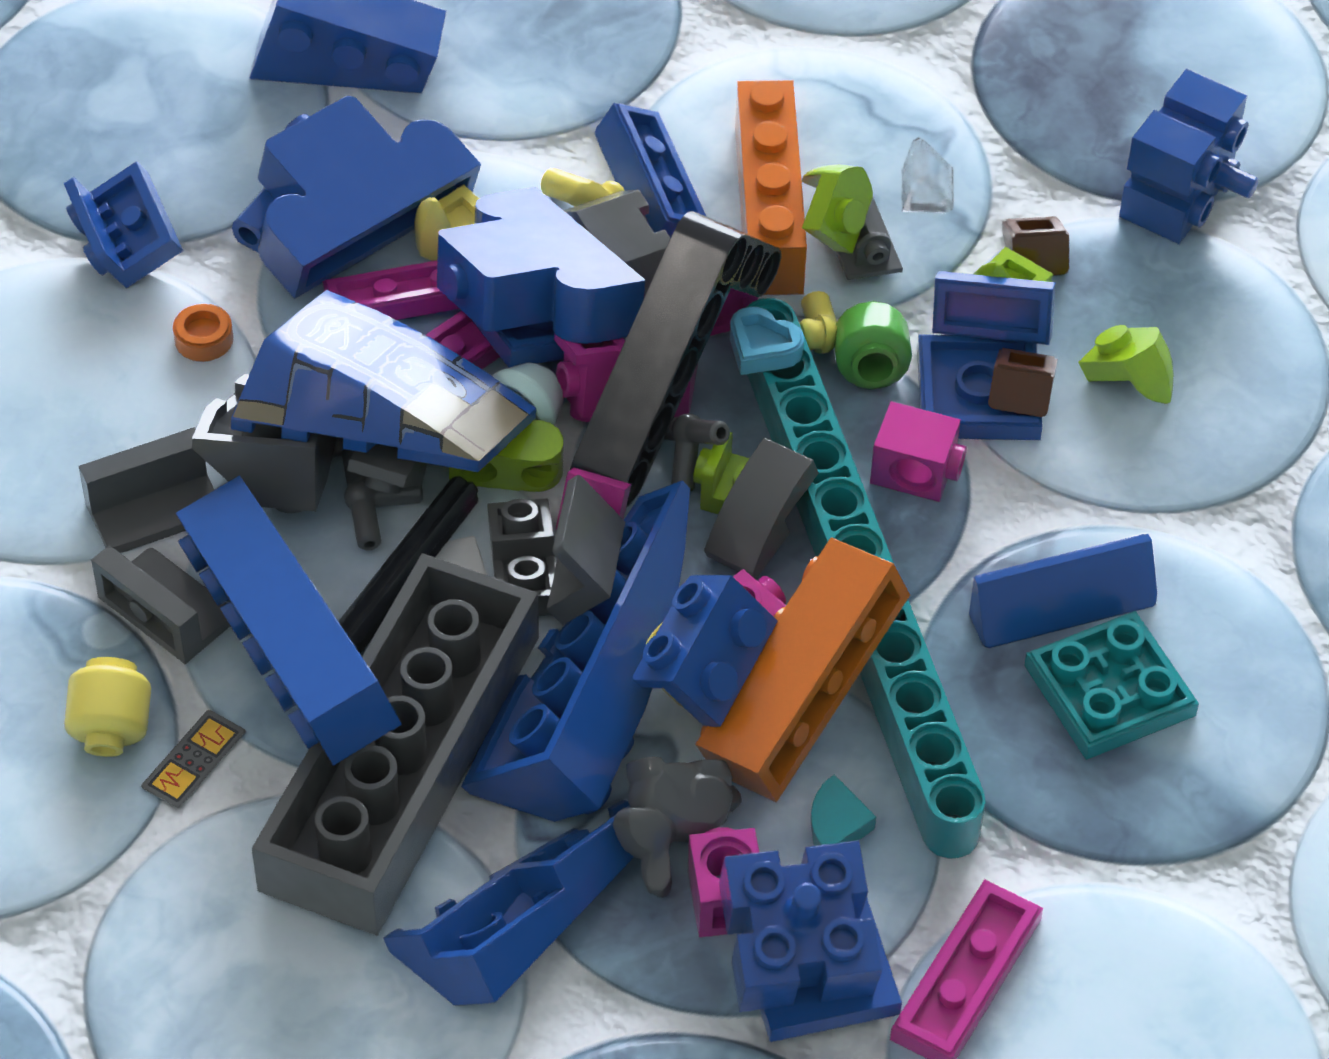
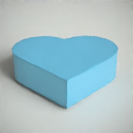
(763, 342)

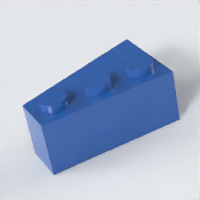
(350, 43)

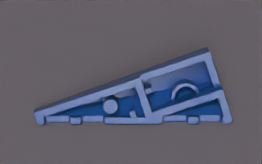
(506, 924)

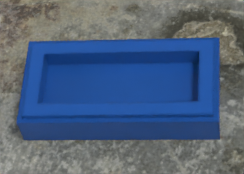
(993, 307)

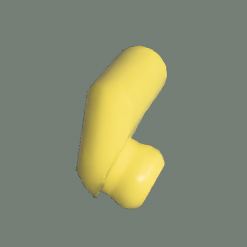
(574, 188)
(819, 322)

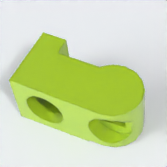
(513, 466)

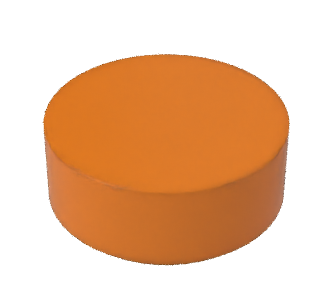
(203, 332)

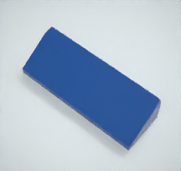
(647, 161)
(1064, 591)

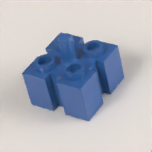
(1186, 157)
(799, 926)

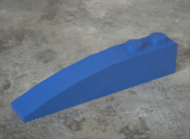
(578, 712)

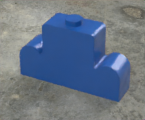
(349, 189)
(536, 266)

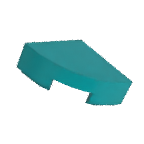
(839, 815)

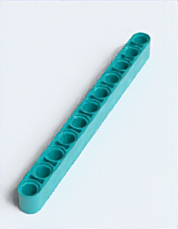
(839, 508)

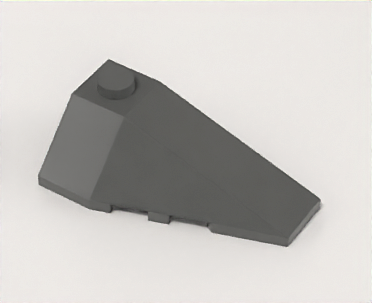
(275, 469)

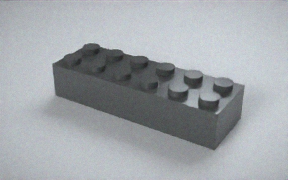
(357, 828)

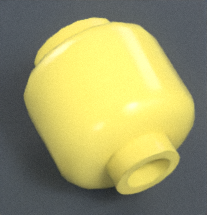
(107, 706)

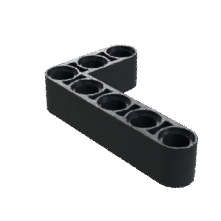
(667, 342)

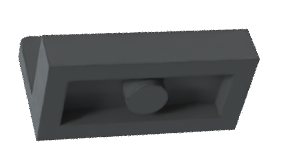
(142, 488)
(585, 551)
(159, 600)

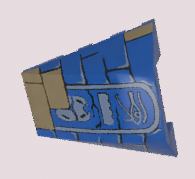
(377, 382)

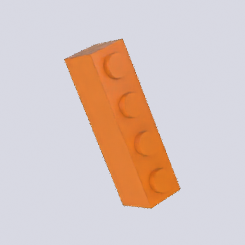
(772, 176)
(806, 667)

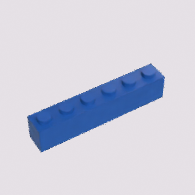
(287, 622)

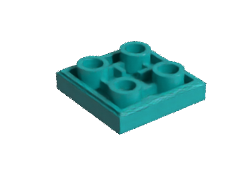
(1111, 685)

